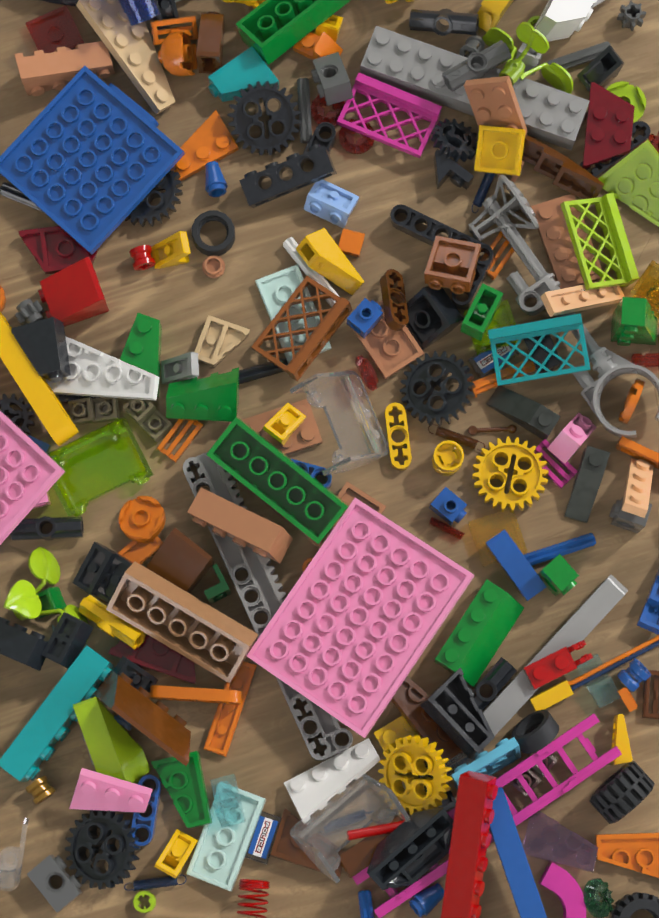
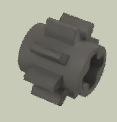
(631, 15)
(29, 312)

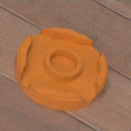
(631, 401)
(142, 518)

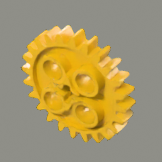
(530, 478)
(415, 752)

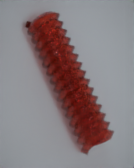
(446, 528)

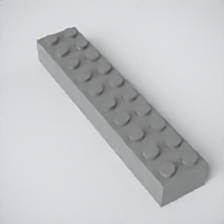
(419, 69)

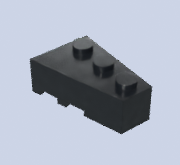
(20, 645)
(458, 715)

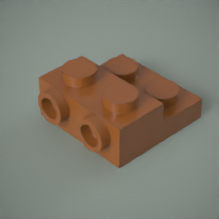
(452, 264)

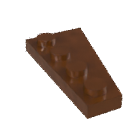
(408, 702)

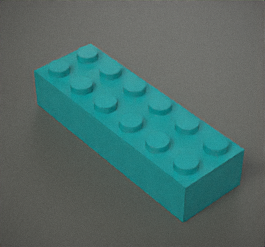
(55, 716)

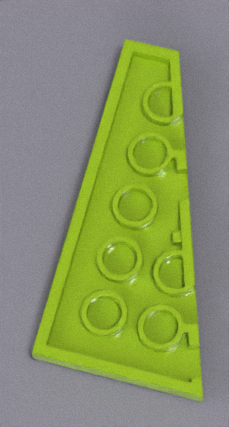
(637, 181)

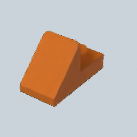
(317, 46)

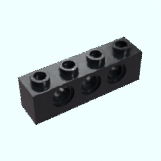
(322, 169)

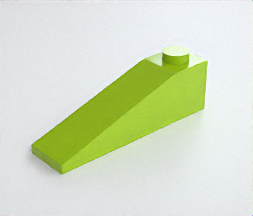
(109, 744)

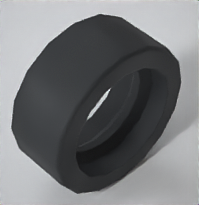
(213, 215)
(535, 731)

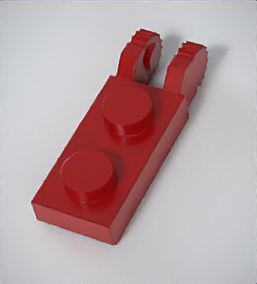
(555, 665)

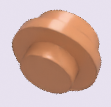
(213, 266)

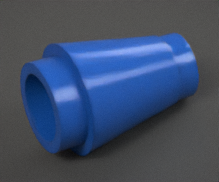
(214, 180)
(426, 900)

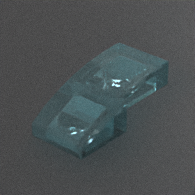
(602, 688)

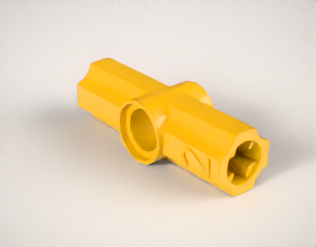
(110, 623)

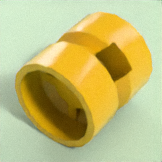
(447, 458)

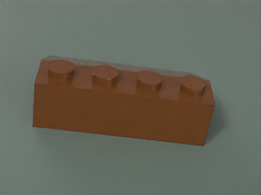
(146, 715)

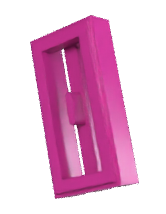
(551, 475)

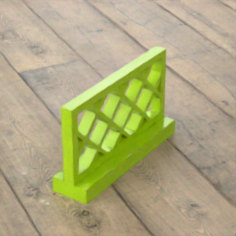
(614, 240)

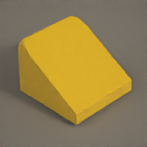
(330, 27)

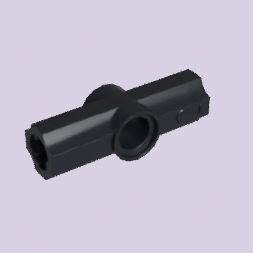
(458, 22)
(62, 528)
(496, 679)

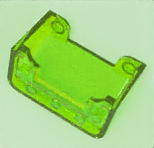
(98, 465)

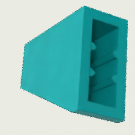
(238, 73)

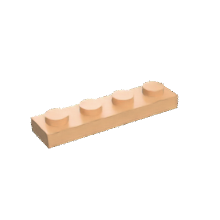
(579, 299)
(637, 487)

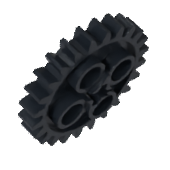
(284, 114)
(147, 212)
(452, 400)
(102, 849)

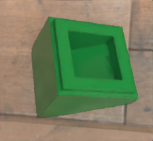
(51, 599)

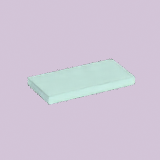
(275, 292)
(223, 850)

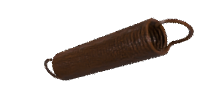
(457, 437)

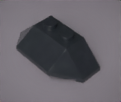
(411, 849)

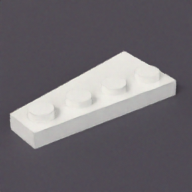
(322, 782)

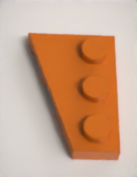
(207, 144)
(630, 851)

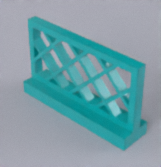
(537, 329)

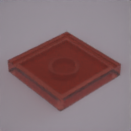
(54, 30)

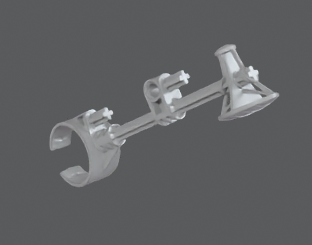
(603, 360)

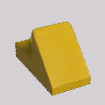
(171, 251)
(284, 423)
(176, 853)

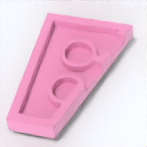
(108, 793)

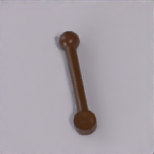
(472, 430)

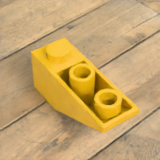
(328, 260)

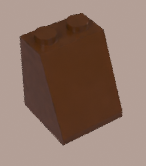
(181, 561)

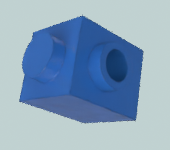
(365, 317)
(449, 506)

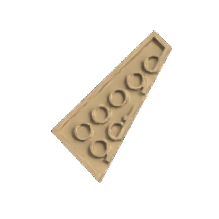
(131, 49)

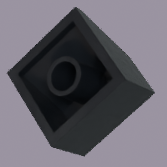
(431, 316)

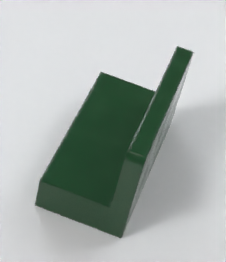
(218, 591)

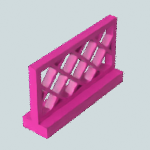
(392, 98)

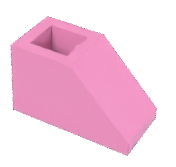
(572, 437)

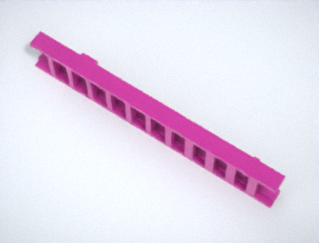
(537, 804)

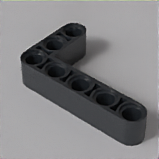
(428, 236)

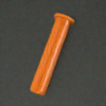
(490, 381)

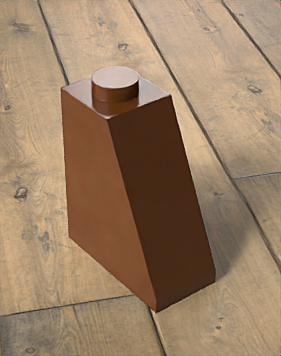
(210, 42)

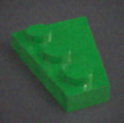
(186, 788)

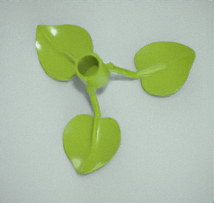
(553, 73)
(23, 597)

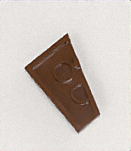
(286, 848)

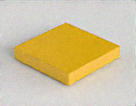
(499, 150)

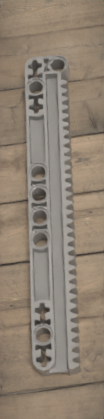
(269, 598)

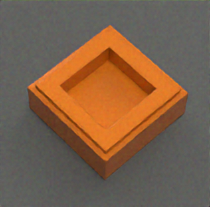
(351, 242)
(628, 699)

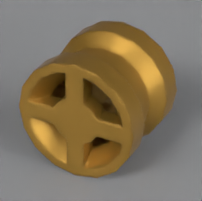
(40, 790)

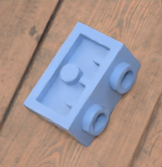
(330, 203)

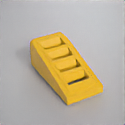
(621, 740)

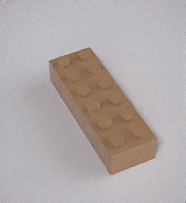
(181, 621)

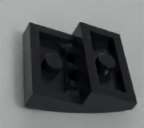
(101, 572)

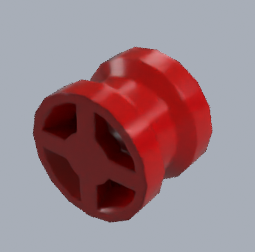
(142, 257)

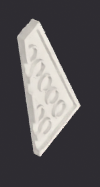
(103, 376)

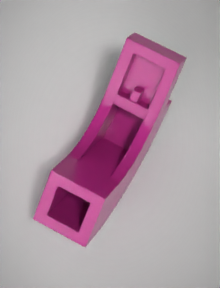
(566, 889)

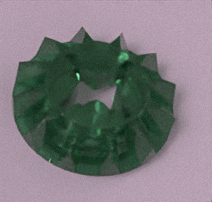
(592, 899)

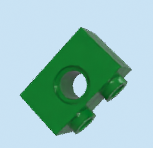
(481, 312)
(558, 576)

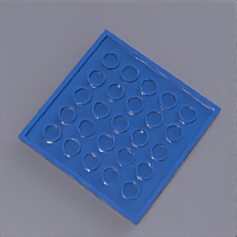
(88, 159)

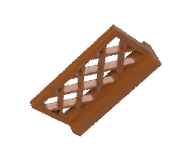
(314, 342)

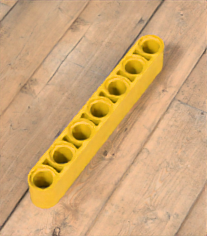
(35, 387)

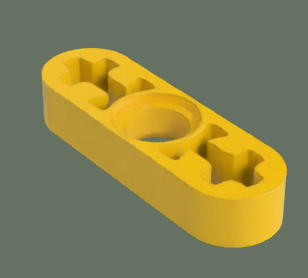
(401, 419)

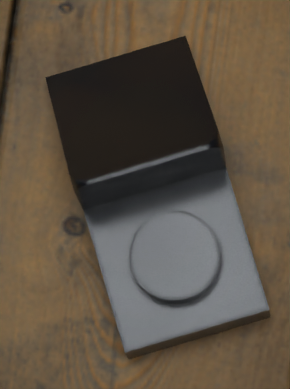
(602, 68)
(448, 168)
(137, 674)

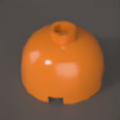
(178, 54)

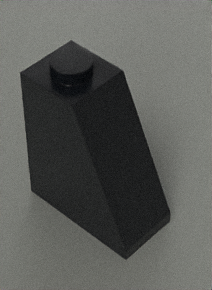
(45, 347)

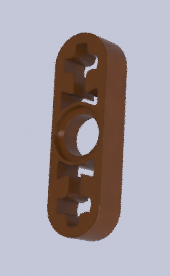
(395, 314)

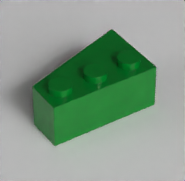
(634, 322)
(144, 345)
(205, 398)

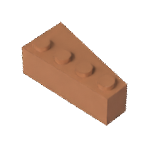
(56, 69)
(240, 524)

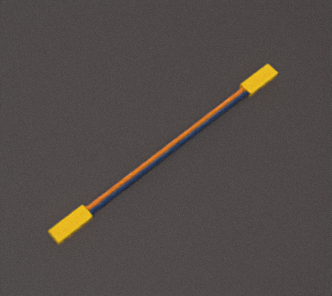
(563, 690)

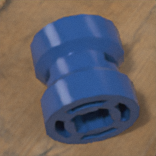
(634, 675)

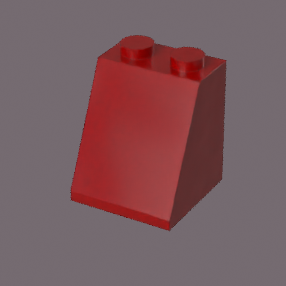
(73, 293)

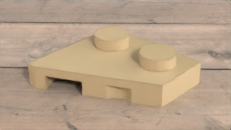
(218, 340)

